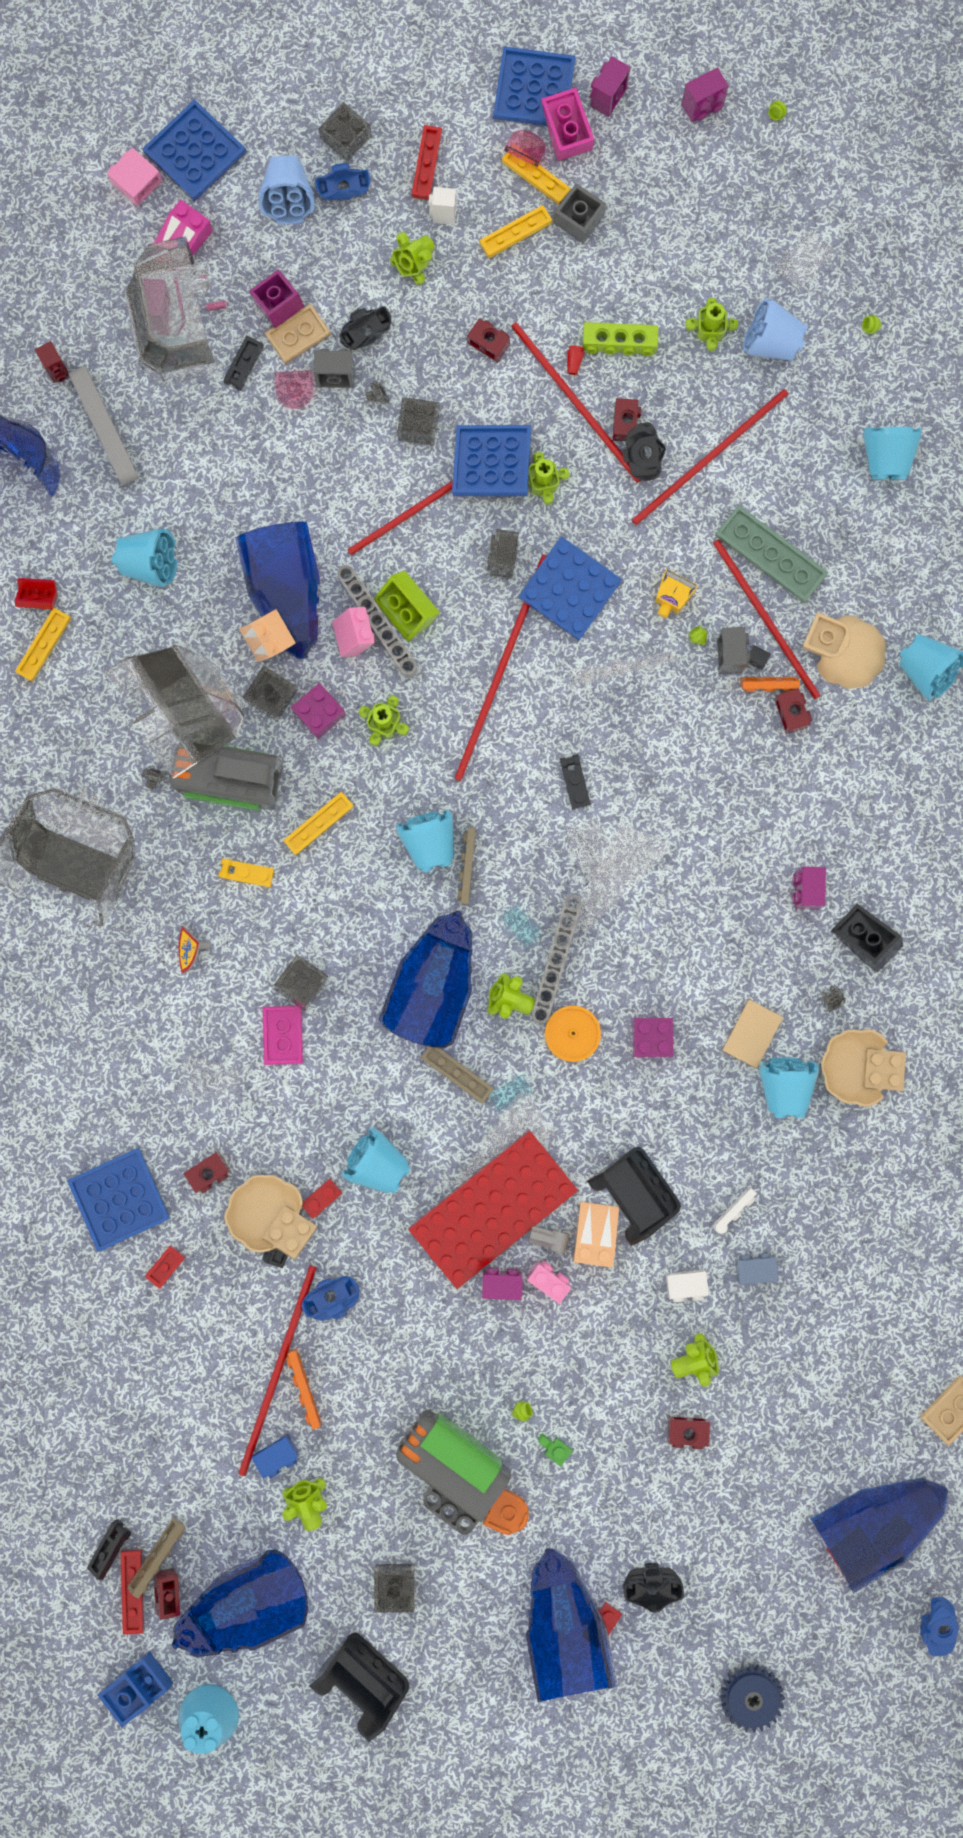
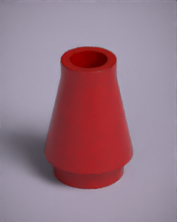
(574, 358)

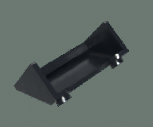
(639, 1193)

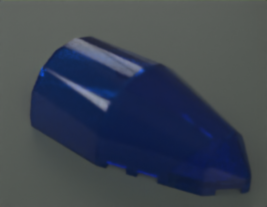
(25, 442)
(285, 577)
(432, 985)
(880, 1527)
(245, 1607)
(566, 1632)

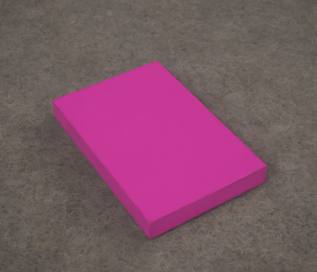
(282, 1035)

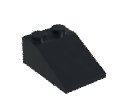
(868, 937)

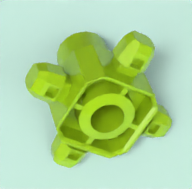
(412, 256)
(711, 324)
(545, 478)
(386, 727)
(507, 996)
(700, 1361)
(305, 1502)

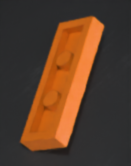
(769, 683)

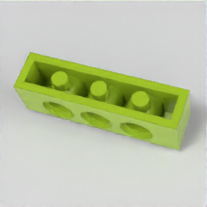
(627, 332)

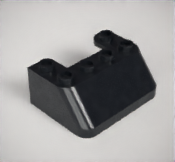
(366, 1680)

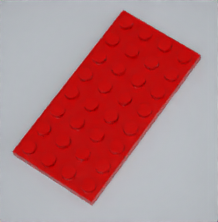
(492, 1209)

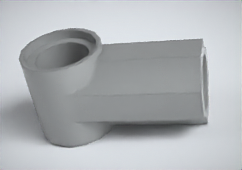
(552, 1240)

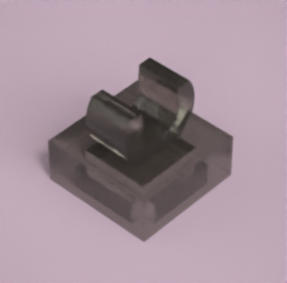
(377, 393)
(153, 776)
(833, 1000)

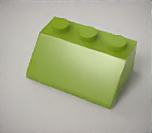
(406, 605)

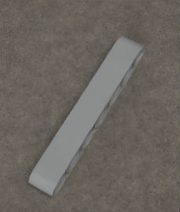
(103, 425)
(374, 613)
(556, 968)

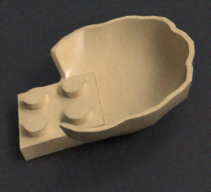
(848, 648)
(860, 1067)
(267, 1216)

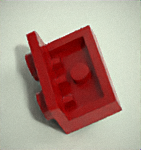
(36, 593)

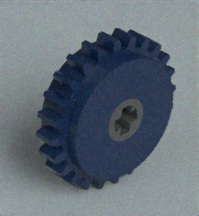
(751, 1683)

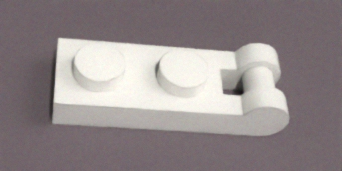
(734, 1210)

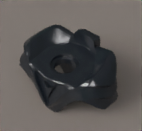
(377, 319)
(641, 467)
(653, 1578)

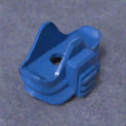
(328, 184)
(319, 1308)
(941, 1614)

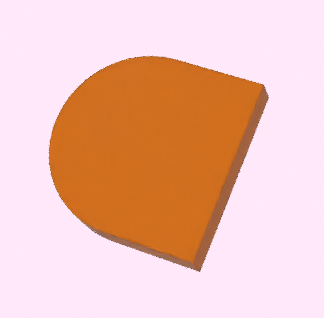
(507, 1514)

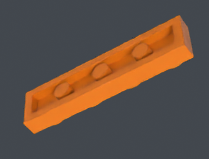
(300, 1380)

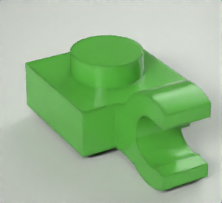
(556, 1449)

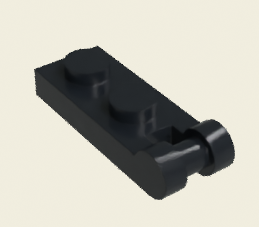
(243, 362)
(575, 782)
(108, 1549)

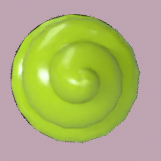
(777, 110)
(871, 324)
(698, 635)
(522, 1411)

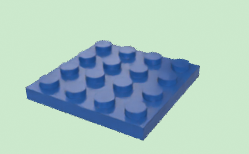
(526, 79)
(194, 150)
(491, 460)
(570, 588)
(118, 1199)

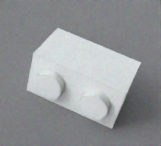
(443, 205)
(686, 1285)

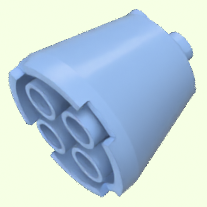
(286, 191)
(774, 332)

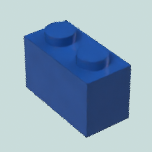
(276, 1456)

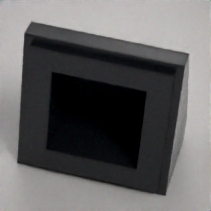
(758, 657)
(275, 1258)

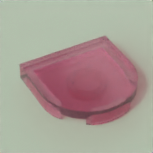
(526, 146)
(294, 388)

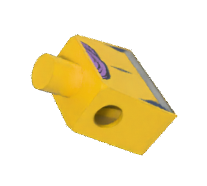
(673, 593)

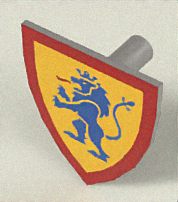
(189, 949)

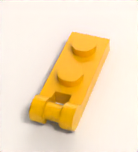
(247, 873)

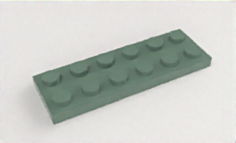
(771, 554)

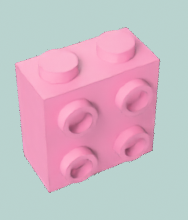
(134, 176)
(353, 632)
(547, 1281)

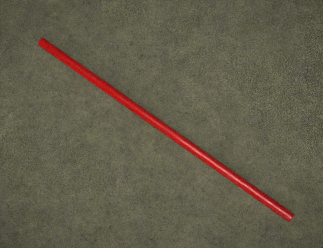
(493, 688)

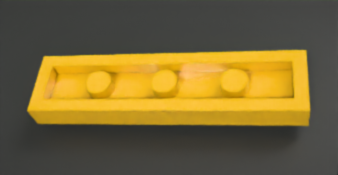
(538, 177)
(515, 231)
(43, 644)
(318, 823)

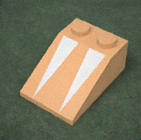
(267, 636)
(596, 1234)

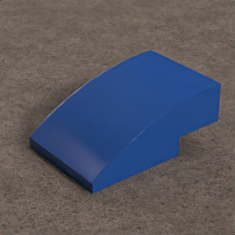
(135, 1689)

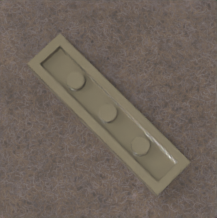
(467, 858)
(457, 1073)
(155, 1558)

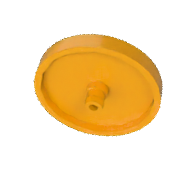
(572, 1033)

